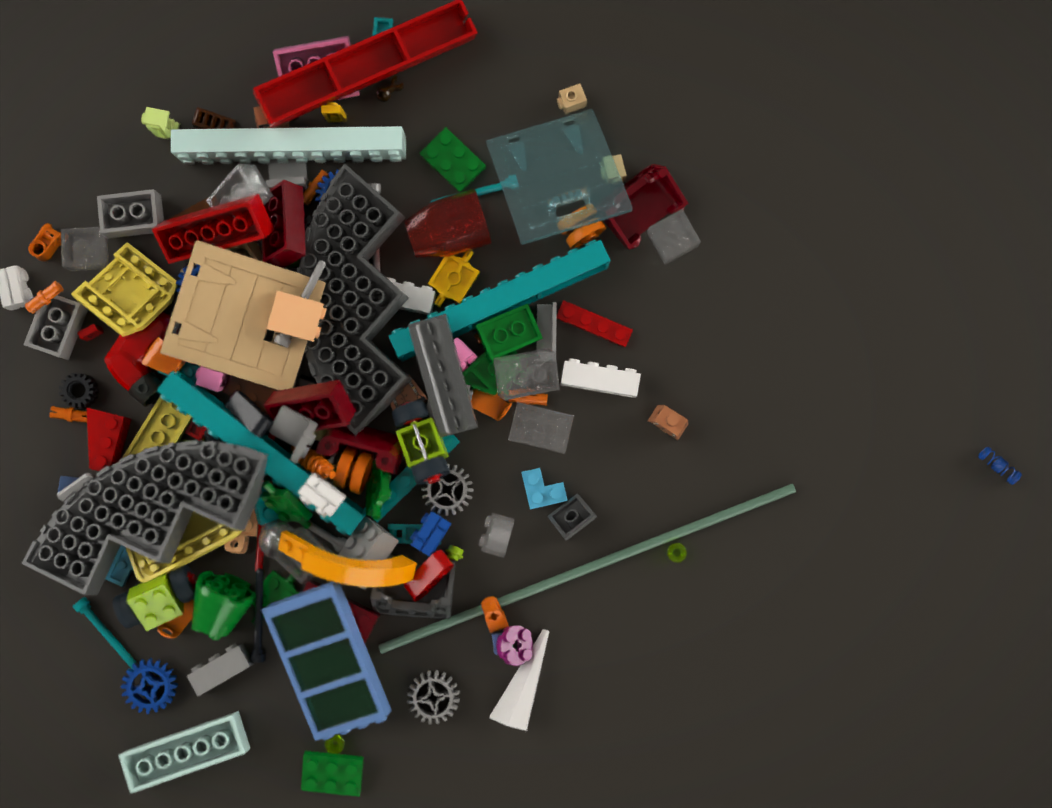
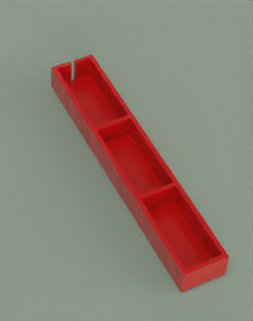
(364, 63)

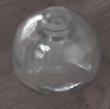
(270, 536)

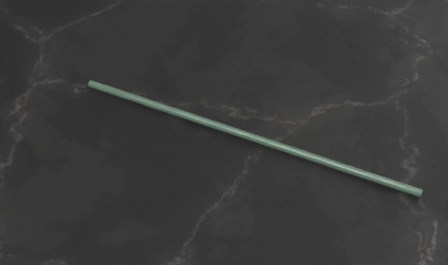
(590, 567)

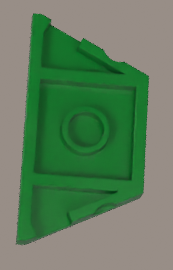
(481, 374)

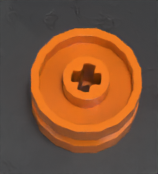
(582, 235)
(353, 470)

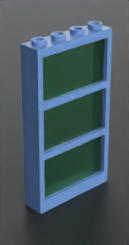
(327, 661)

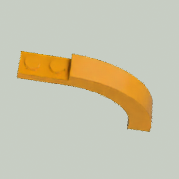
(347, 570)

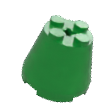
(220, 603)

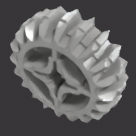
(457, 504)
(436, 714)

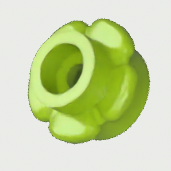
(454, 553)

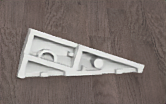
(517, 700)

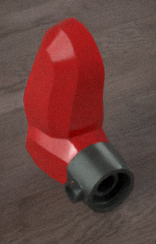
(126, 360)

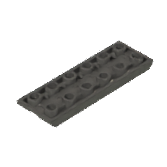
(442, 375)

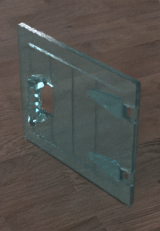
(555, 168)

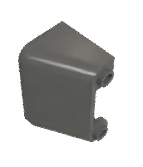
(397, 600)

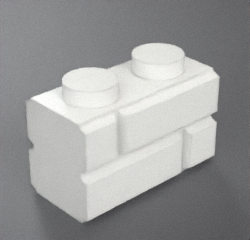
(14, 288)
(321, 494)

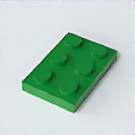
(452, 160)
(508, 332)
(332, 773)

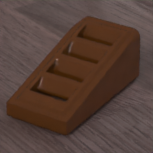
(200, 112)

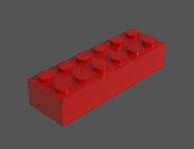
(219, 226)

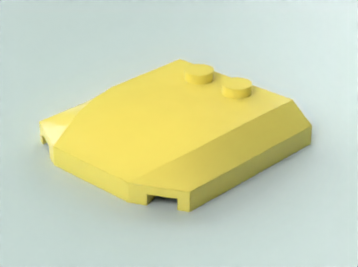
(128, 291)

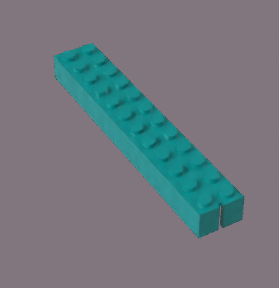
(512, 294)
(212, 414)

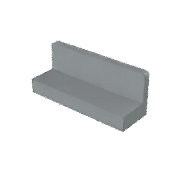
(547, 325)

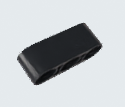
(249, 413)

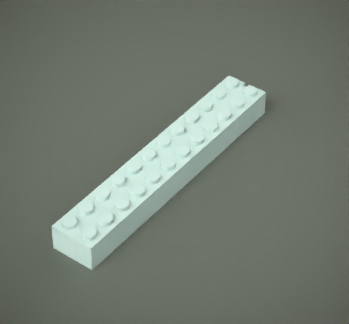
(288, 143)

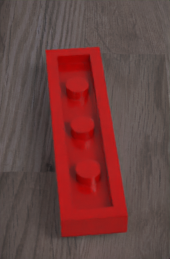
(594, 324)

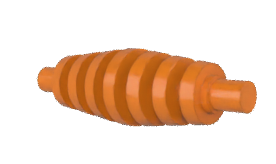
(316, 463)

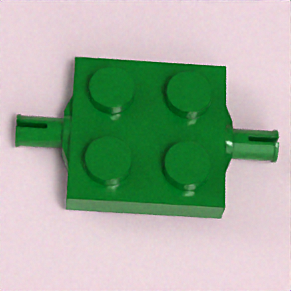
(377, 491)
(285, 505)
(277, 588)

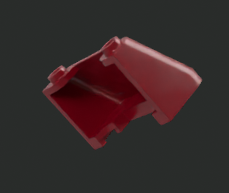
(652, 197)
(383, 443)

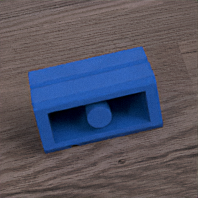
(430, 533)

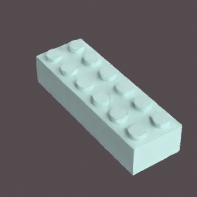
(184, 752)

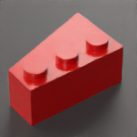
(105, 438)

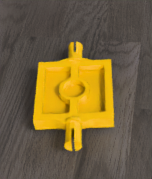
(453, 278)

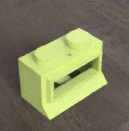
(159, 122)

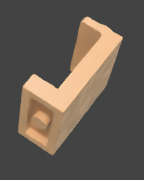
(296, 316)

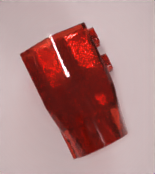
(448, 226)

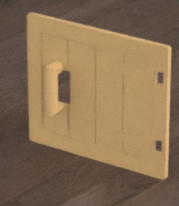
(228, 315)

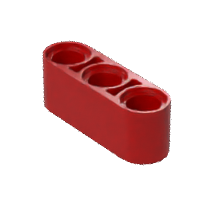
(429, 575)

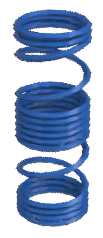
(999, 465)

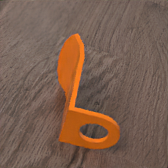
(160, 361)
(490, 405)
(178, 624)

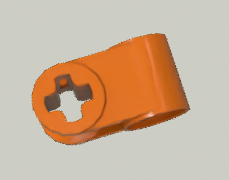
(45, 241)
(494, 614)

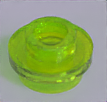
(682, 555)
(331, 748)

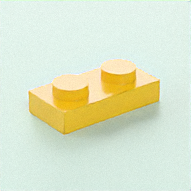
(333, 112)

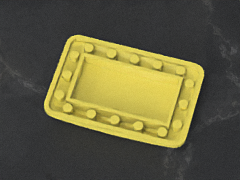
(199, 538)

